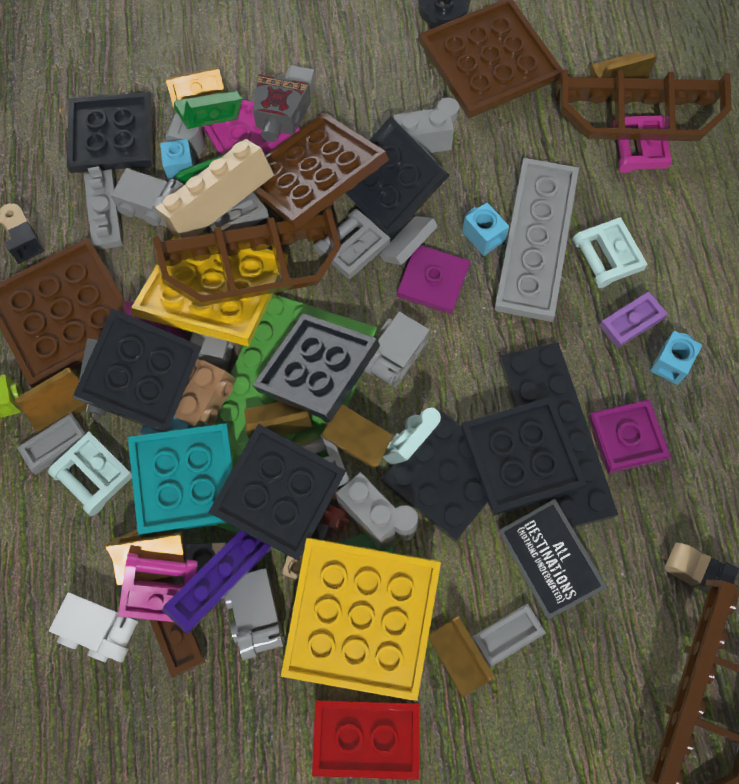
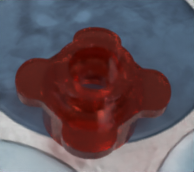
(335, 518)

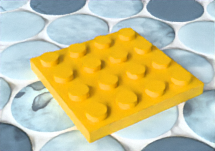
(228, 321)
(361, 619)

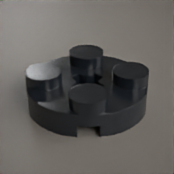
(436, 14)

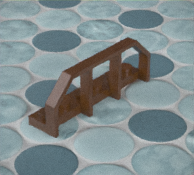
(649, 91)
(231, 242)
(689, 700)

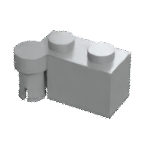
(432, 127)
(140, 194)
(399, 348)
(375, 514)
(255, 614)

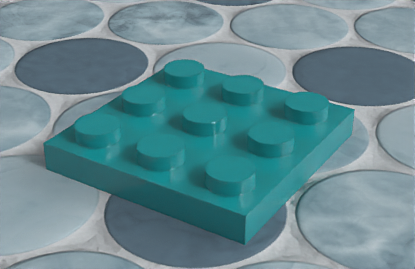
(178, 477)

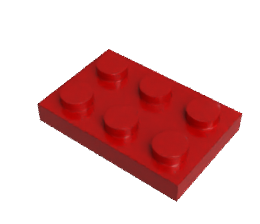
(366, 740)

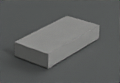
(408, 240)
(51, 443)
(508, 635)

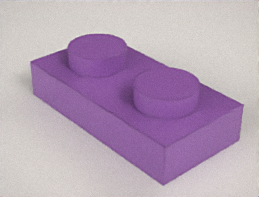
(633, 319)

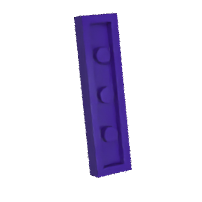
(214, 581)

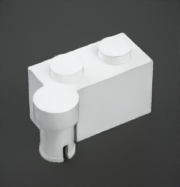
(92, 627)

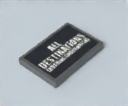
(552, 559)

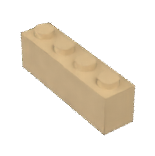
(215, 190)

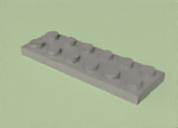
(537, 240)

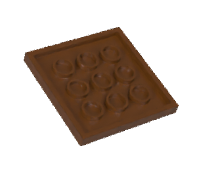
(490, 57)
(317, 169)
(55, 309)

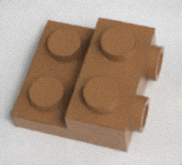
(204, 394)

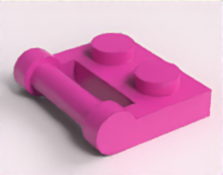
(652, 153)
(146, 598)

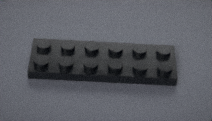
(542, 374)

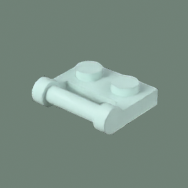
(618, 248)
(407, 442)
(98, 465)

